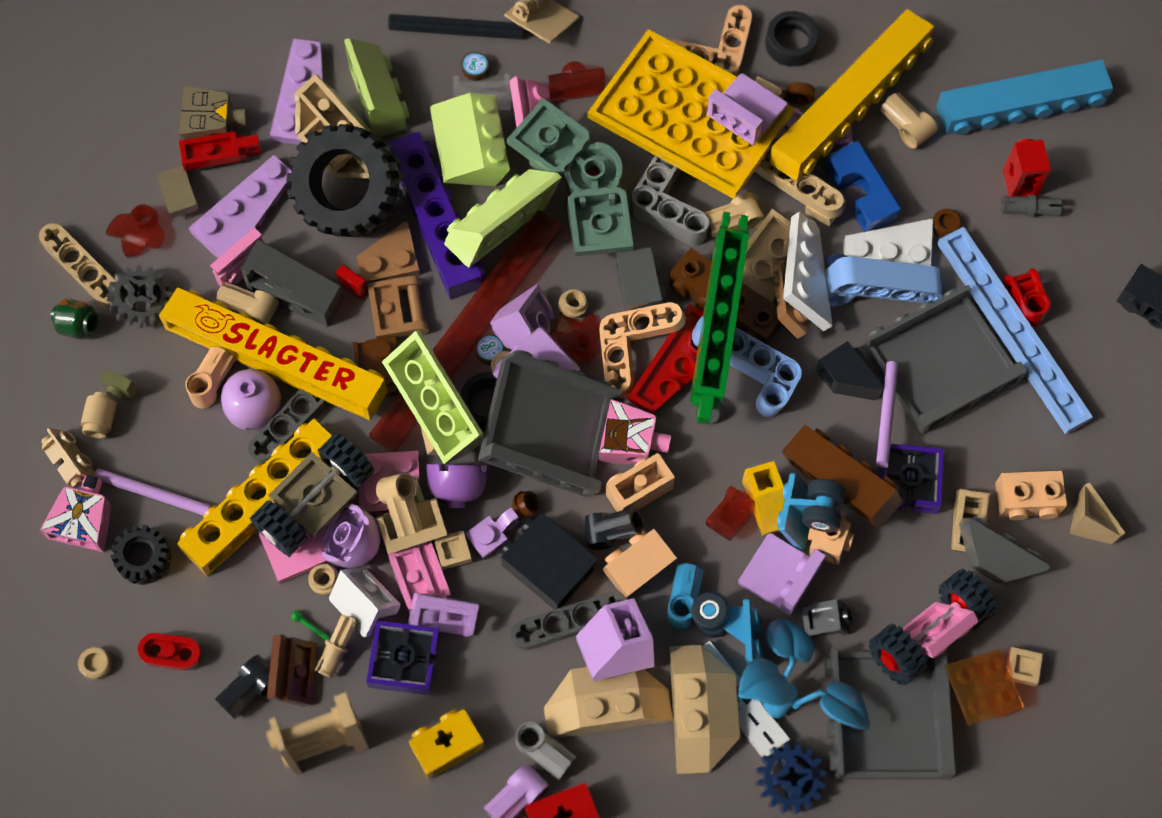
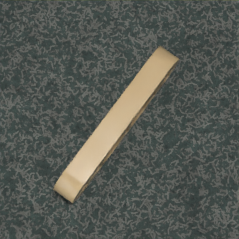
(793, 188)
(81, 266)

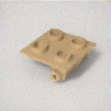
(542, 18)

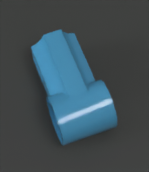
(684, 592)

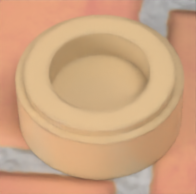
(95, 663)

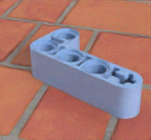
(883, 280)
(768, 375)

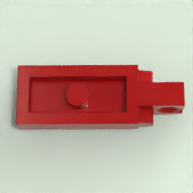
(217, 149)

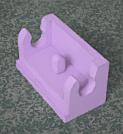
(444, 613)

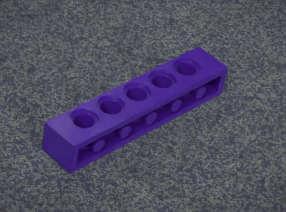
(411, 151)

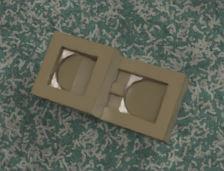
(177, 191)

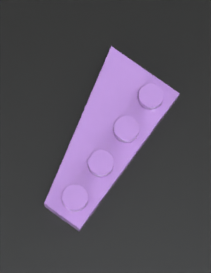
(302, 64)
(242, 208)

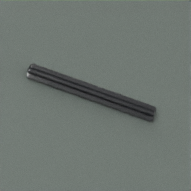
(455, 26)

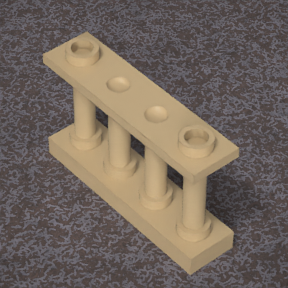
(318, 734)

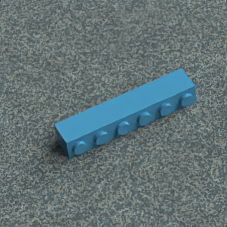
(1024, 97)

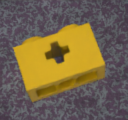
(435, 756)

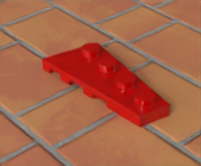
(670, 367)

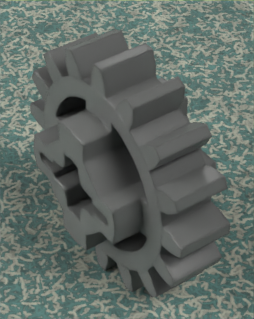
(143, 286)

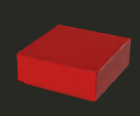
(351, 281)

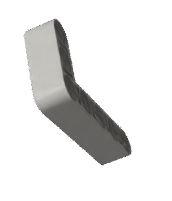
(662, 204)

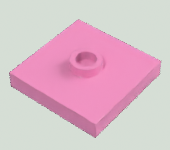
(300, 562)

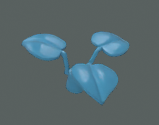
(765, 684)

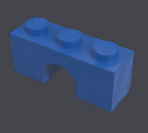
(854, 167)

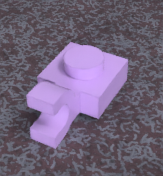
(489, 535)

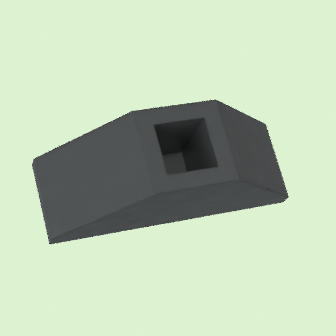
(997, 554)

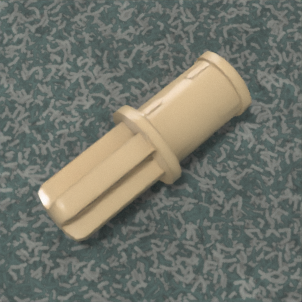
(336, 646)

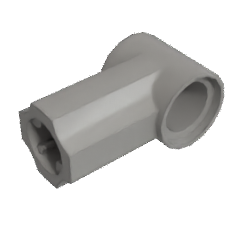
(546, 752)

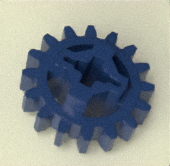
(792, 791)

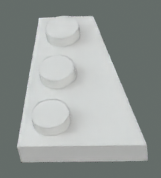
(897, 243)

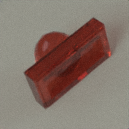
(576, 82)

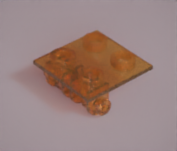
(984, 687)

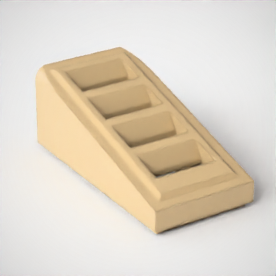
(959, 508)

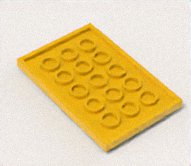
(663, 105)

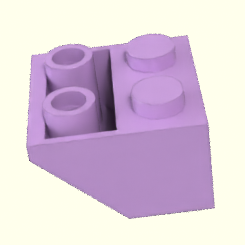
(616, 641)

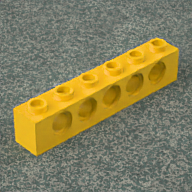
(233, 534)

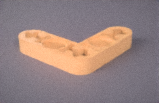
(726, 53)
(622, 339)

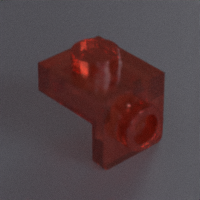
(731, 513)

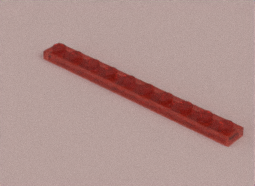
(474, 319)

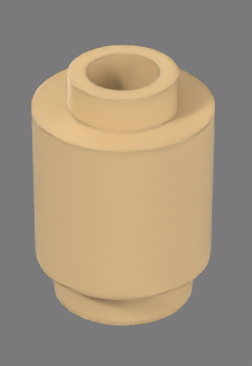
(98, 415)

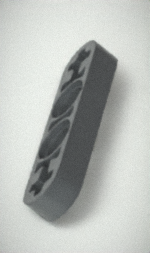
(286, 414)
(566, 615)

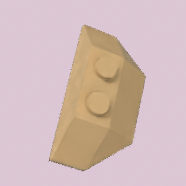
(322, 106)
(606, 704)
(702, 708)

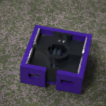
(917, 475)
(403, 658)

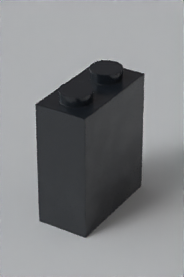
(548, 561)

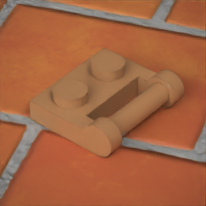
(387, 307)

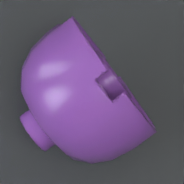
(456, 482)

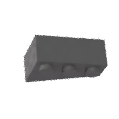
(292, 284)

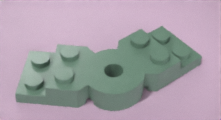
(596, 203)

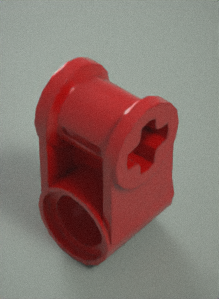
(1028, 292)

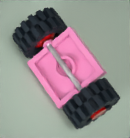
(933, 630)

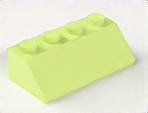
(501, 215)
(433, 398)

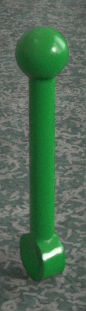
(297, 616)

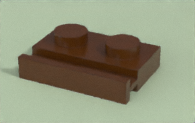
(370, 356)
(292, 670)

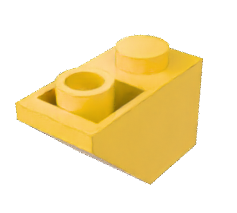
(766, 489)

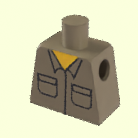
(208, 113)

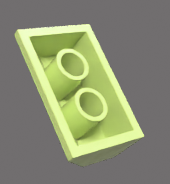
(376, 88)
(470, 140)

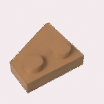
(389, 257)
(786, 313)

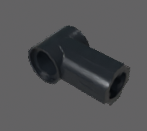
(607, 528)
(246, 688)

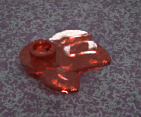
(136, 234)
(572, 334)

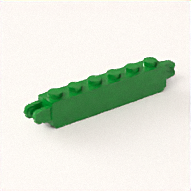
(719, 317)

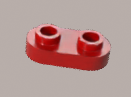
(171, 651)

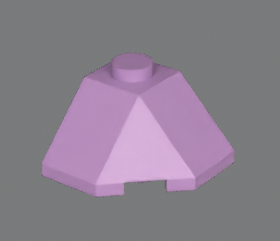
(522, 317)

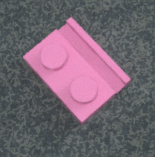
(526, 96)
(228, 266)
(418, 571)

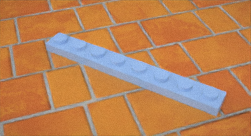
(1015, 330)

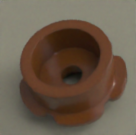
(525, 504)

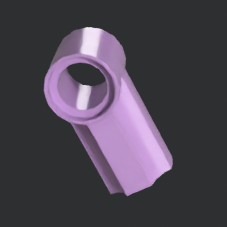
(522, 789)

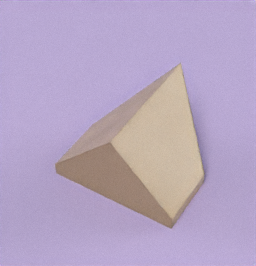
(1093, 518)

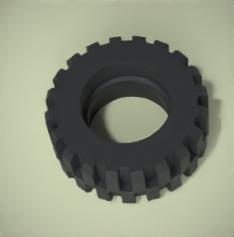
(309, 170)

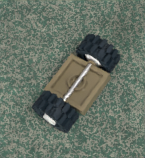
(312, 494)

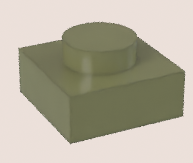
(118, 386)

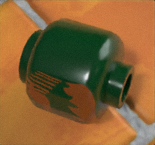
(74, 318)

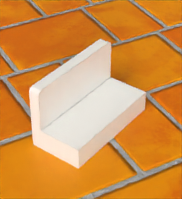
(362, 598)

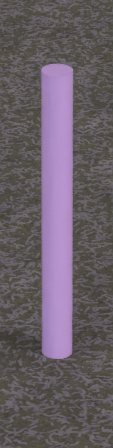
(887, 414)
(151, 492)

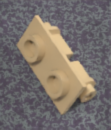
(61, 446)

